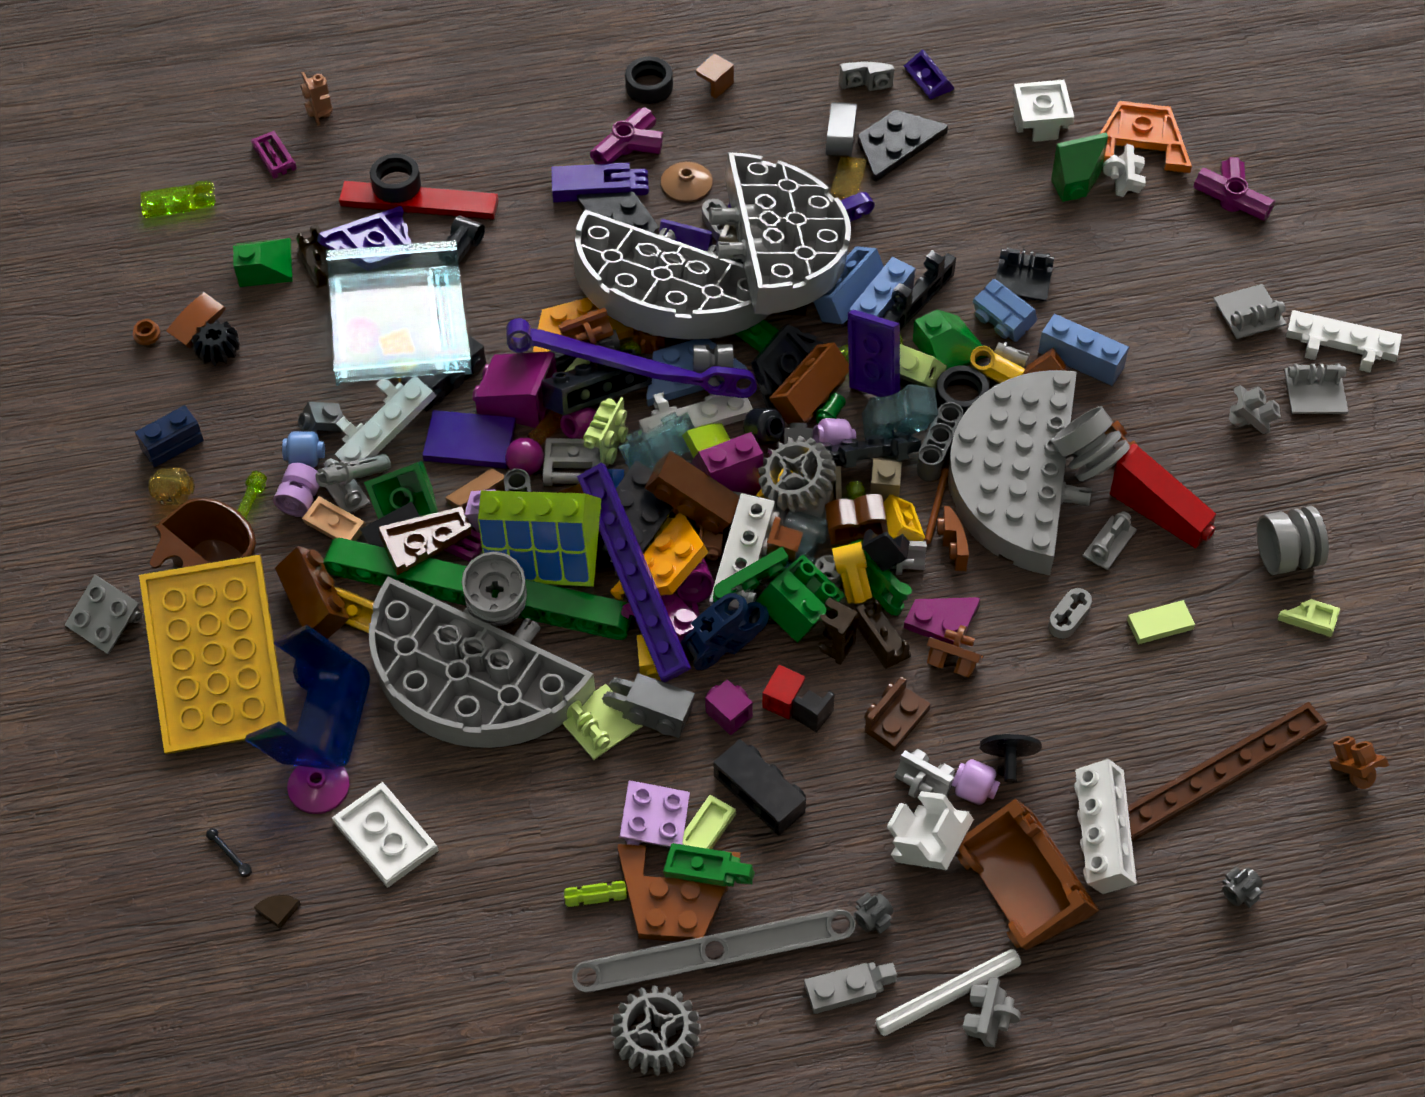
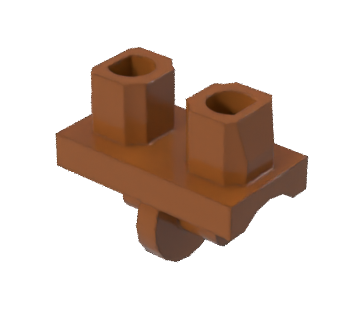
(588, 328)
(967, 659)
(1358, 761)

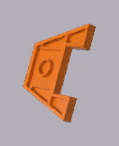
(1147, 128)

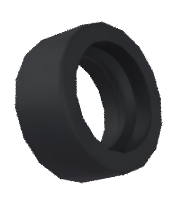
(649, 66)
(395, 192)
(960, 375)

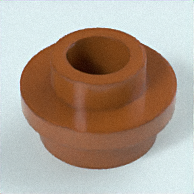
(146, 332)

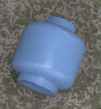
(303, 448)

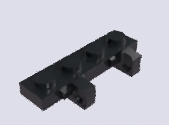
(911, 301)
(875, 446)

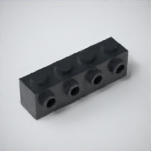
(589, 386)

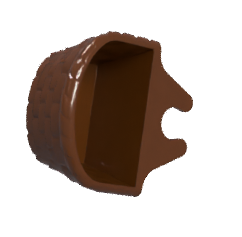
(203, 534)

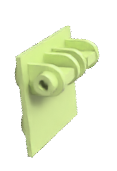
(607, 430)
(597, 725)

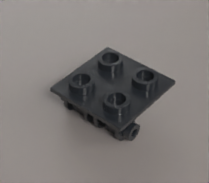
(1025, 274)

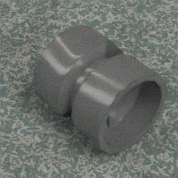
(705, 357)

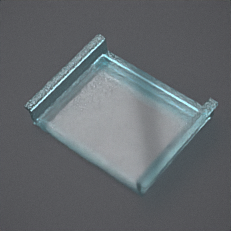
(397, 312)

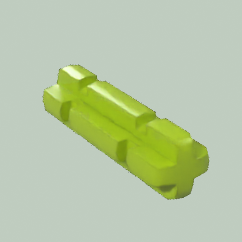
(595, 893)

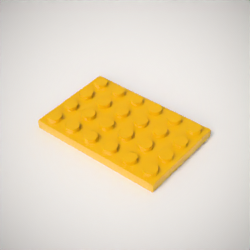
(212, 653)

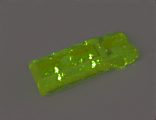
(177, 199)

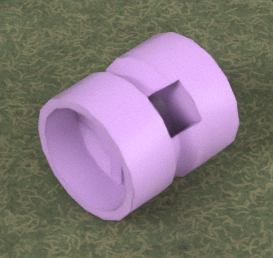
(296, 490)

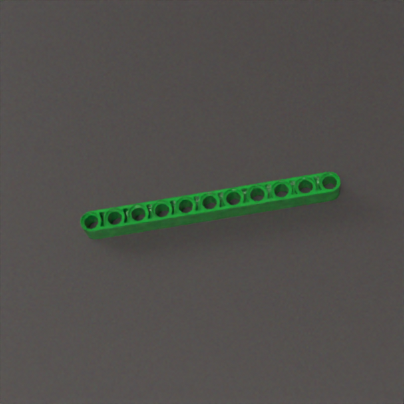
(444, 582)

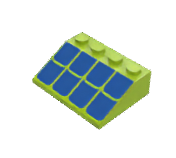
(545, 532)

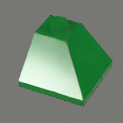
(1078, 166)
(263, 262)
(945, 338)
(400, 488)

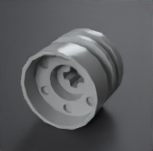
(1093, 447)
(1292, 540)
(489, 573)

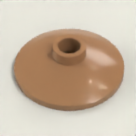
(686, 182)

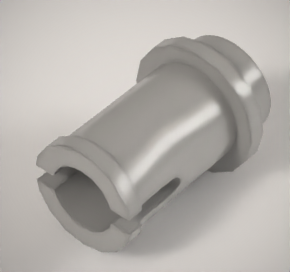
(1012, 354)

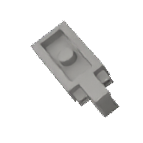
(848, 985)

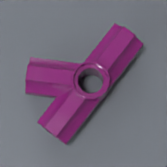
(628, 136)
(1233, 189)

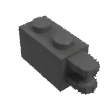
(651, 703)

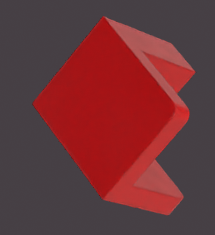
(781, 691)

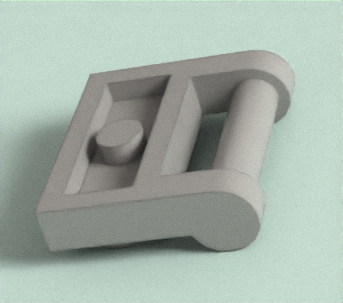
(567, 454)

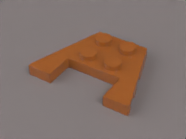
(667, 906)

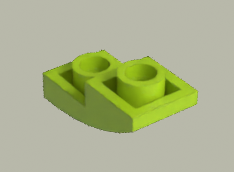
(705, 437)

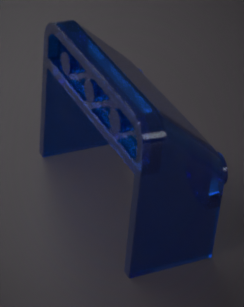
(332, 707)

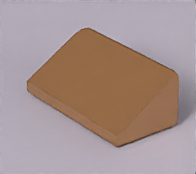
(489, 480)

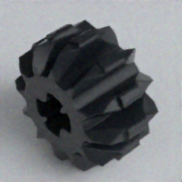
(215, 342)

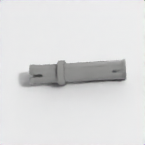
(345, 472)

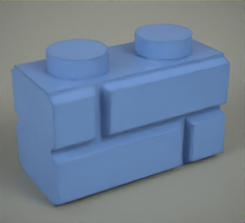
(1004, 311)

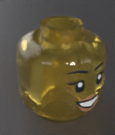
(171, 486)

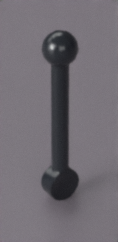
(244, 869)

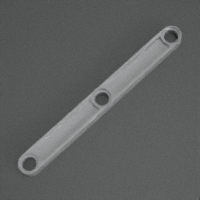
(691, 955)

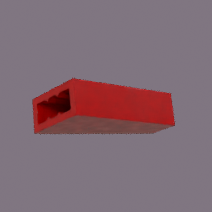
(1161, 497)

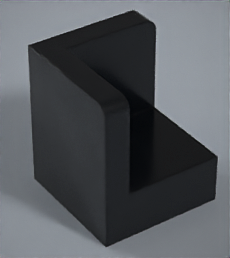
(884, 549)
(813, 709)

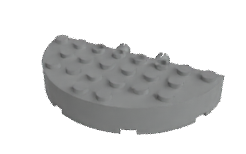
(787, 232)
(660, 282)
(1009, 471)
(467, 676)

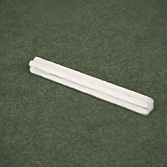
(947, 992)

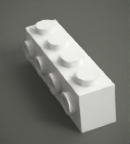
(746, 540)
(1105, 827)

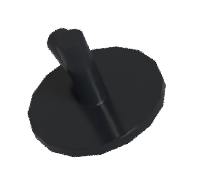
(1010, 747)

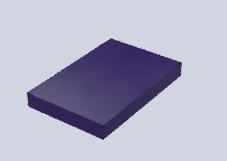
(873, 354)
(468, 439)

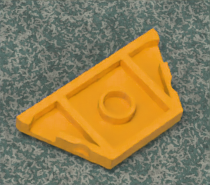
(555, 315)
(671, 556)

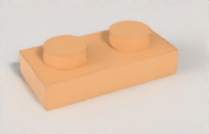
(333, 520)

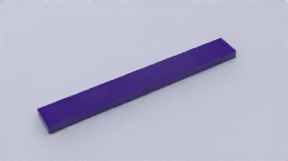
(635, 576)

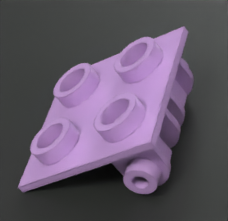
(654, 814)

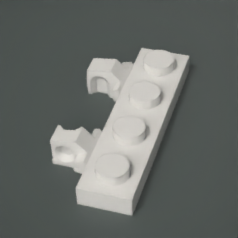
(1344, 336)
(400, 408)
(711, 411)

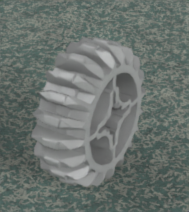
(801, 459)
(680, 1018)

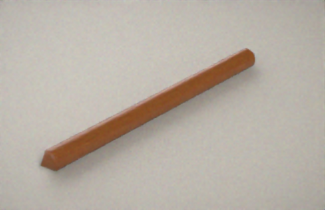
(936, 506)

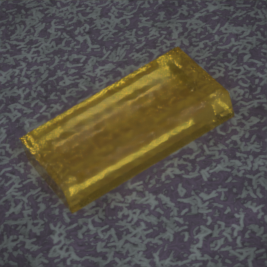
(848, 177)

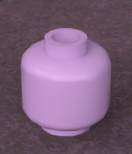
(833, 431)
(975, 782)

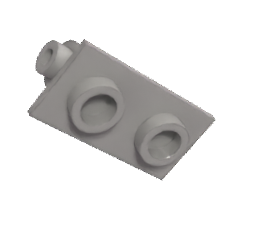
(347, 496)
(1110, 540)

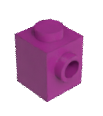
(729, 706)

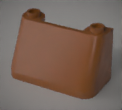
(1026, 875)

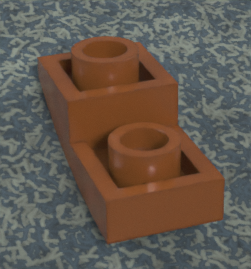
(194, 315)
(954, 537)

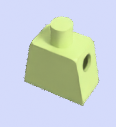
(916, 367)

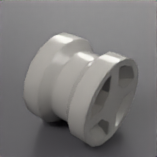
(827, 566)

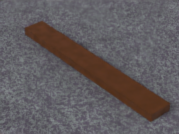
(1224, 769)

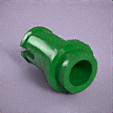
(831, 408)

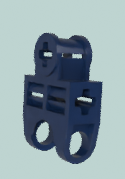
(723, 630)

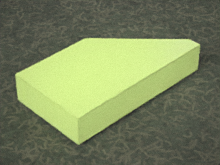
(1312, 616)

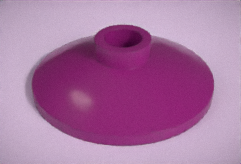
(321, 796)

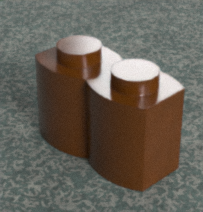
(851, 518)

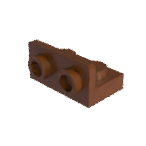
(895, 714)

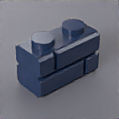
(169, 436)

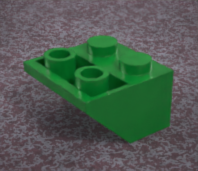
(799, 597)

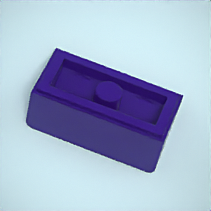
(928, 75)
(688, 234)

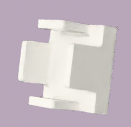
(1043, 108)
(930, 834)

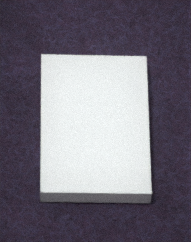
(385, 834)

